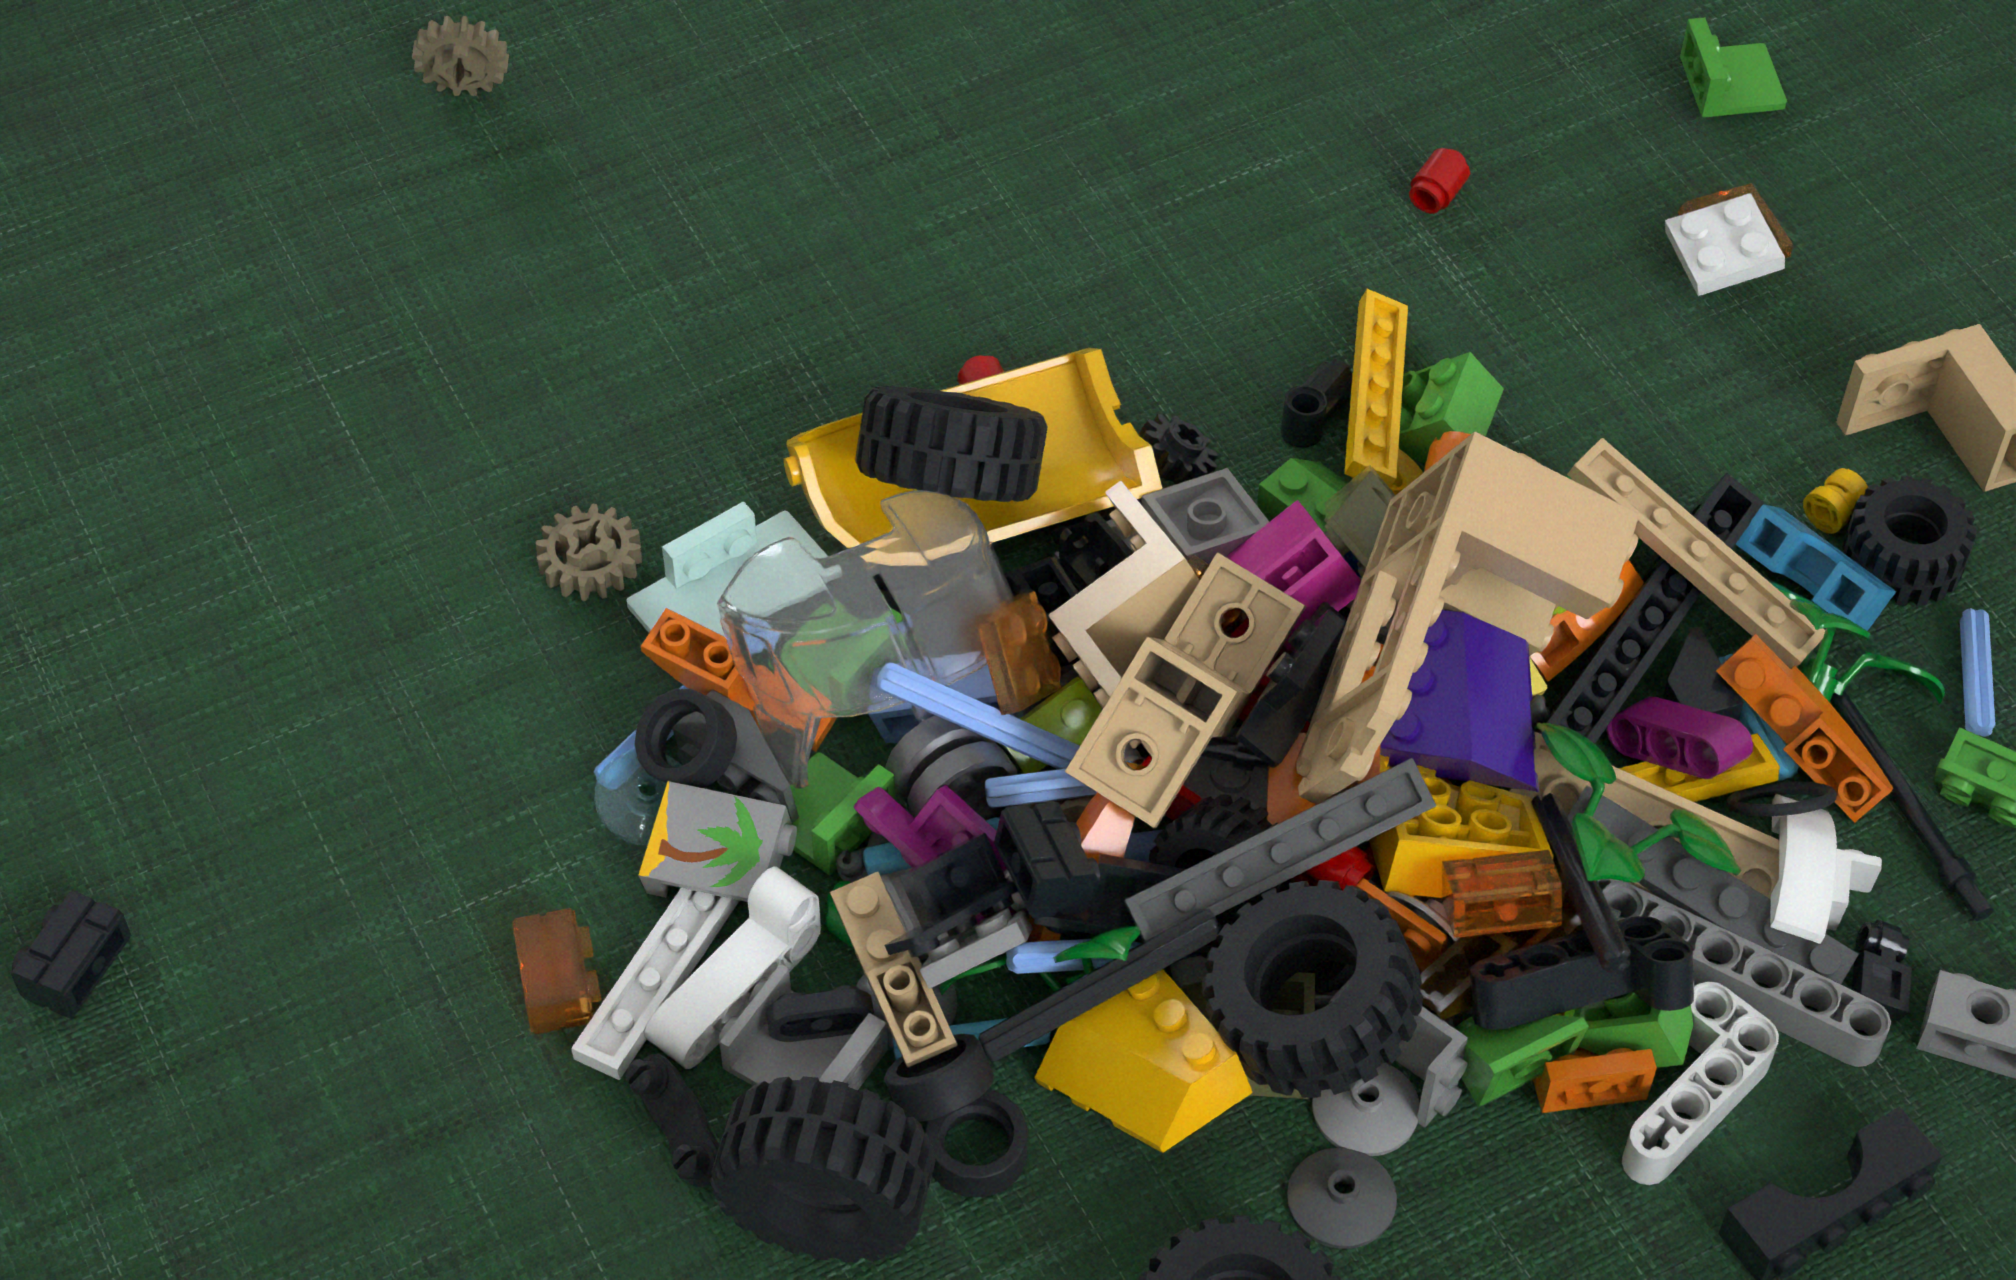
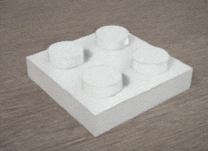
(1724, 244)

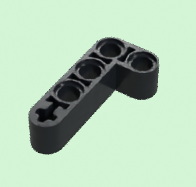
(1567, 976)

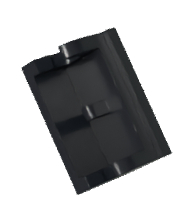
(1093, 554)

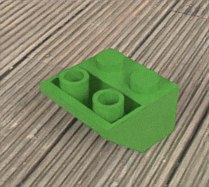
(1445, 398)

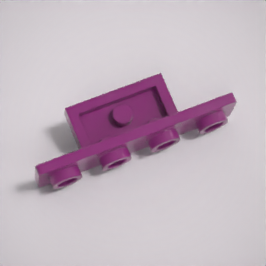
(936, 828)

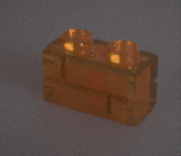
(1501, 893)
(554, 972)

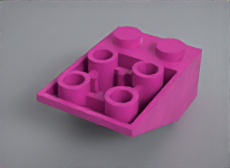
(1299, 561)

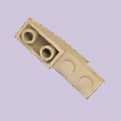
(894, 979)

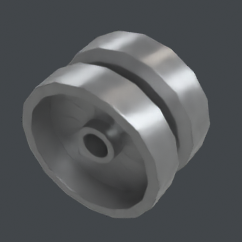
(947, 754)

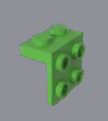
(1980, 774)

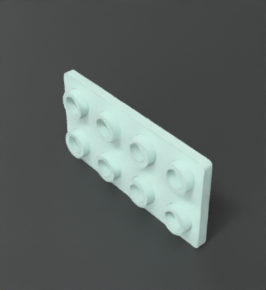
(705, 562)

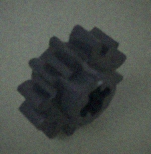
(1178, 449)

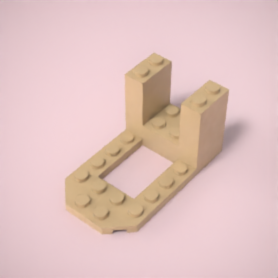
(1468, 537)

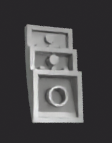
(1203, 515)

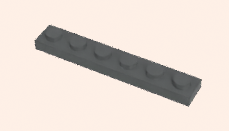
(1284, 850)
(1715, 893)

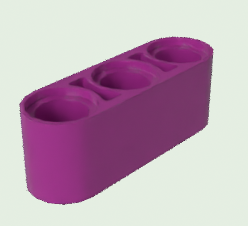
(1680, 737)

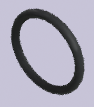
(1827, 797)

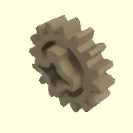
(460, 56)
(589, 552)

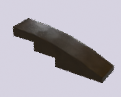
(1447, 980)

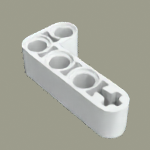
(778, 931)
(1693, 1093)

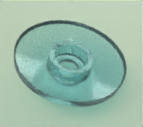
(620, 802)

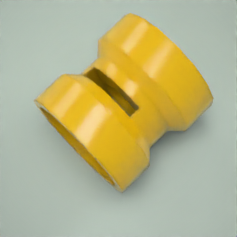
(1832, 504)

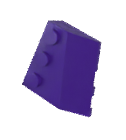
(1469, 706)

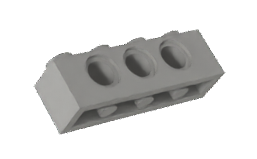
(1956, 1034)

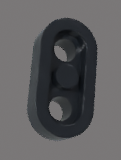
(818, 1015)

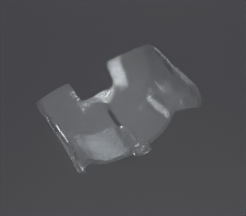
(820, 630)

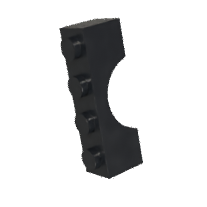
(1779, 1229)

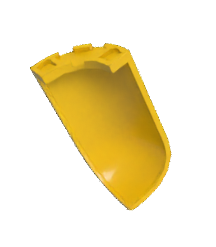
(1080, 461)

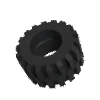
(1920, 514)
(1212, 827)

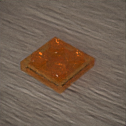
(1018, 652)

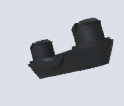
(678, 1115)

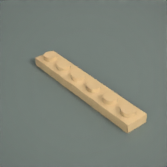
(1699, 554)

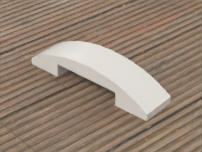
(1806, 872)

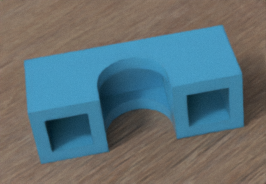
(1815, 564)

